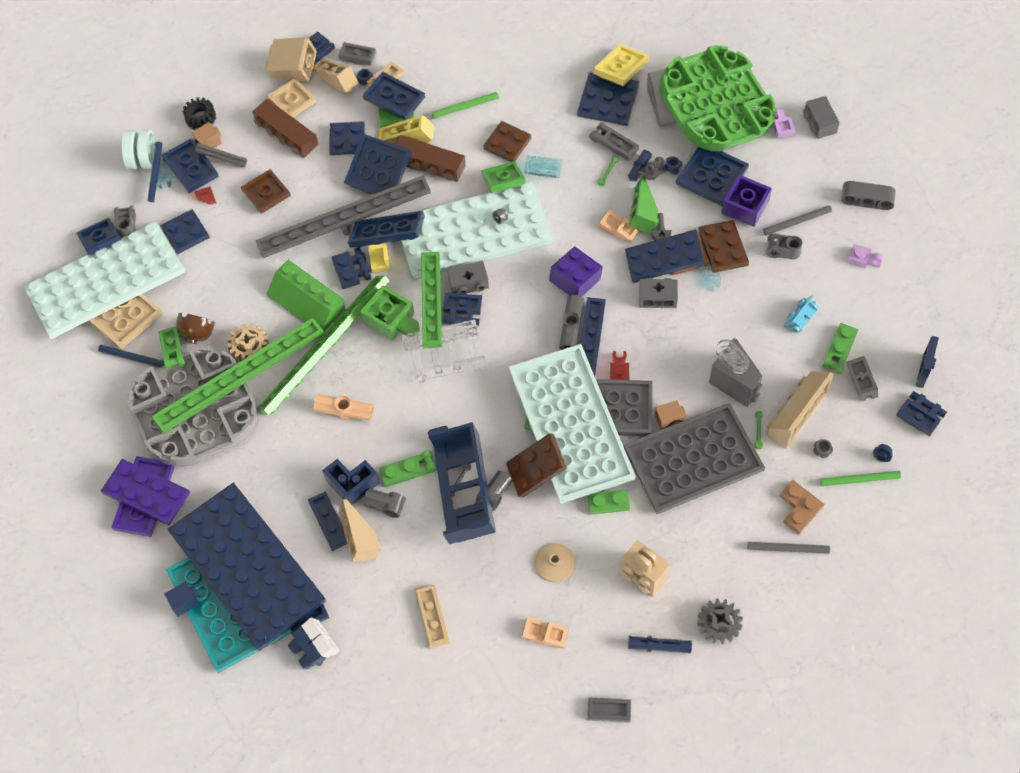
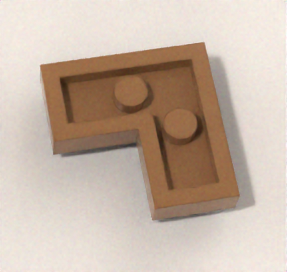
(805, 506)

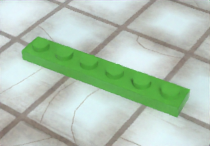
(431, 300)

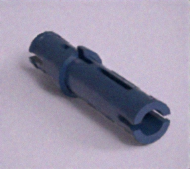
(659, 644)

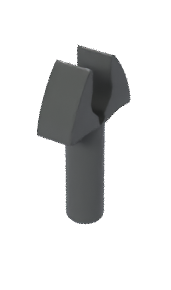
(661, 228)

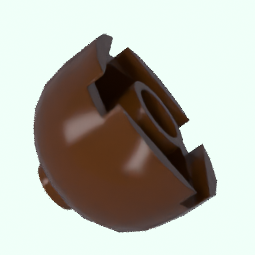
(194, 328)

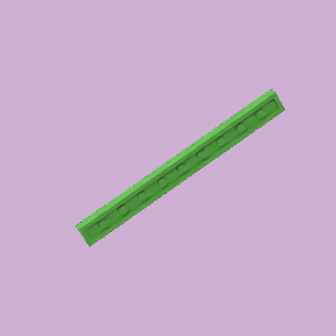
(319, 349)
(237, 375)

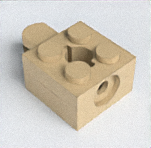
(644, 568)

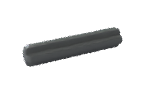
(220, 155)

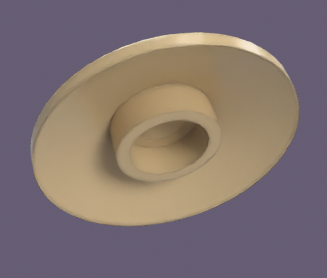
(554, 571)

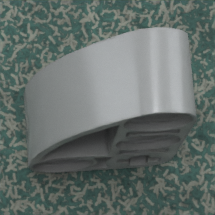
(660, 109)

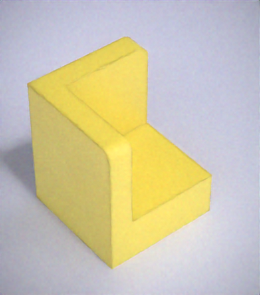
(379, 258)

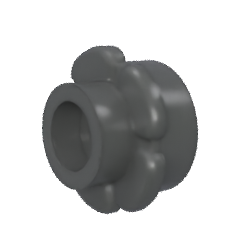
(823, 443)

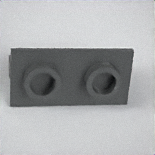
(653, 169)

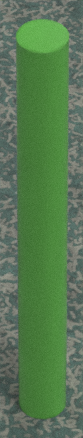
(470, 103)
(860, 478)

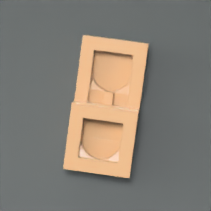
(617, 226)
(544, 633)

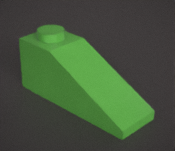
(643, 208)

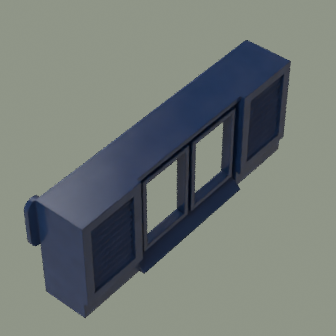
(454, 449)

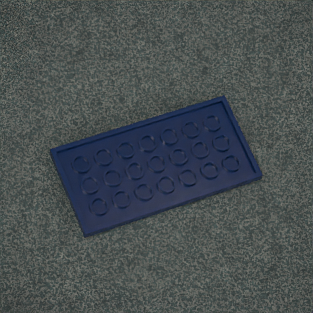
(246, 566)

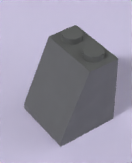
(741, 387)

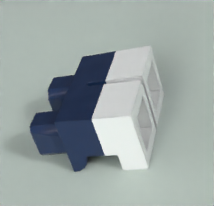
(314, 642)

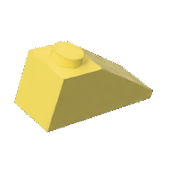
(415, 128)

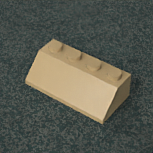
(799, 407)

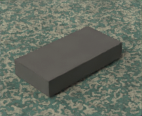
(609, 710)

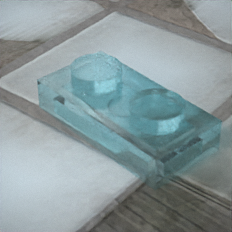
(543, 166)

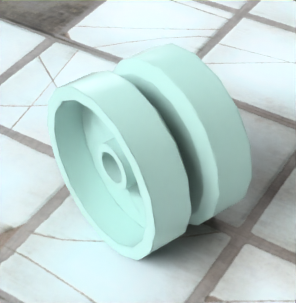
(138, 149)

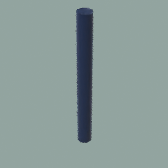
(154, 173)
(131, 356)

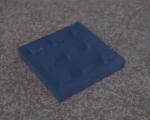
(607, 100)
(377, 165)
(711, 174)

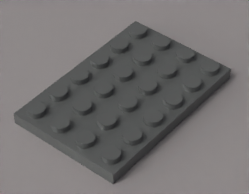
(693, 458)

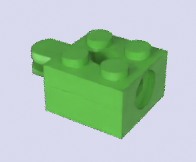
(389, 314)

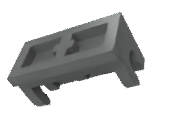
(862, 378)

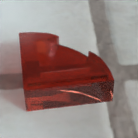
(205, 195)

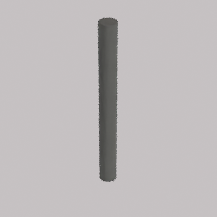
(797, 220)
(788, 547)

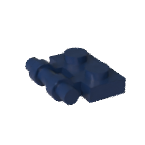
(345, 268)
(462, 304)
(919, 417)

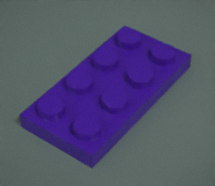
(145, 492)
(131, 520)

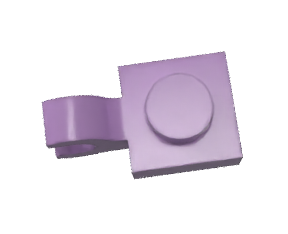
(783, 125)
(862, 255)

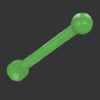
(601, 181)
(758, 445)

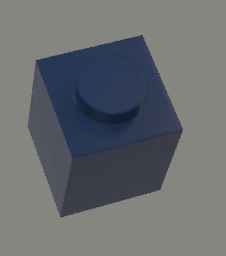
(182, 598)

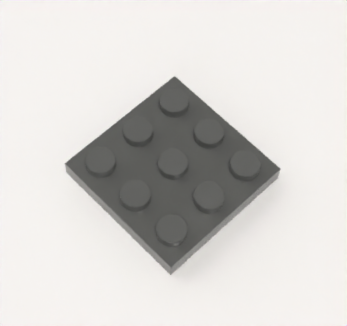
(628, 405)

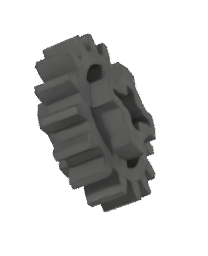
(715, 615)

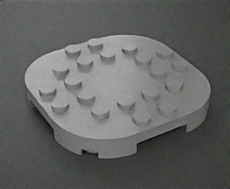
(204, 433)

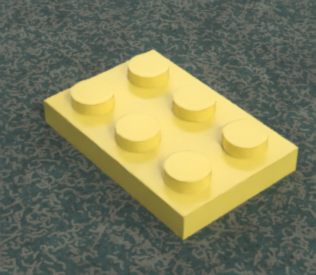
(621, 64)

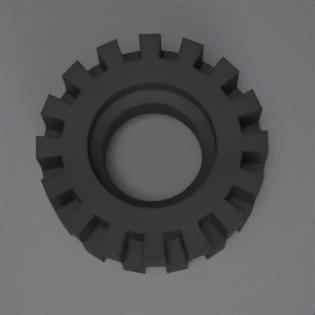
(196, 106)

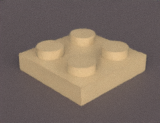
(292, 98)

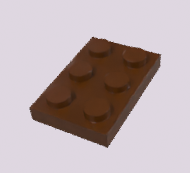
(723, 246)
(536, 465)

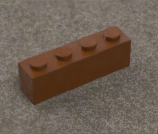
(285, 128)
(433, 159)

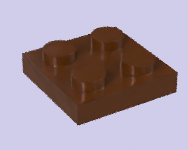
(507, 141)
(265, 191)

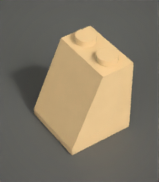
(291, 59)

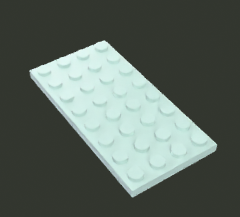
(468, 233)
(104, 279)
(566, 401)

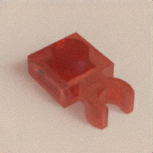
(619, 369)

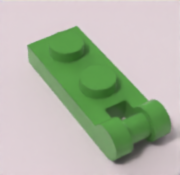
(171, 347)
(840, 347)
(407, 469)

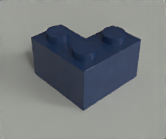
(351, 484)

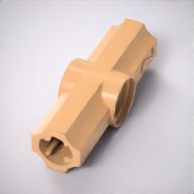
(332, 405)

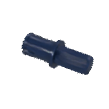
(639, 164)

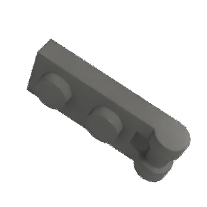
(614, 141)

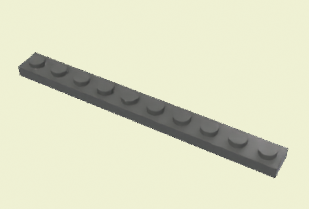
(343, 216)

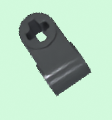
(125, 220)
(783, 246)

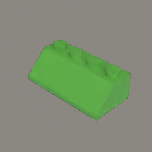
(305, 295)

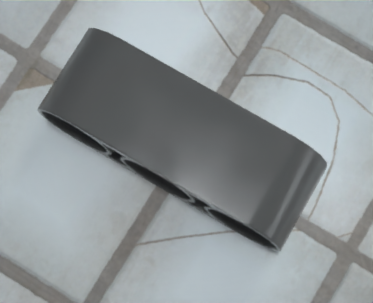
(868, 195)

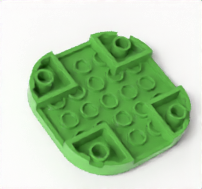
(716, 98)

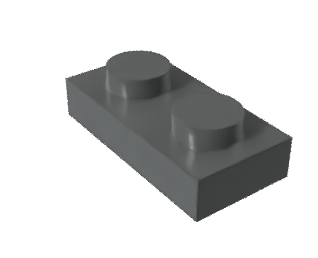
(357, 53)

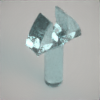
(163, 175)
(708, 277)

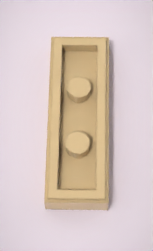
(432, 616)

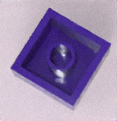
(746, 200)
(575, 272)

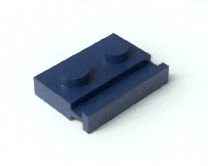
(321, 45)

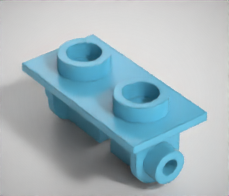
(797, 319)

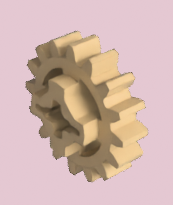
(246, 341)

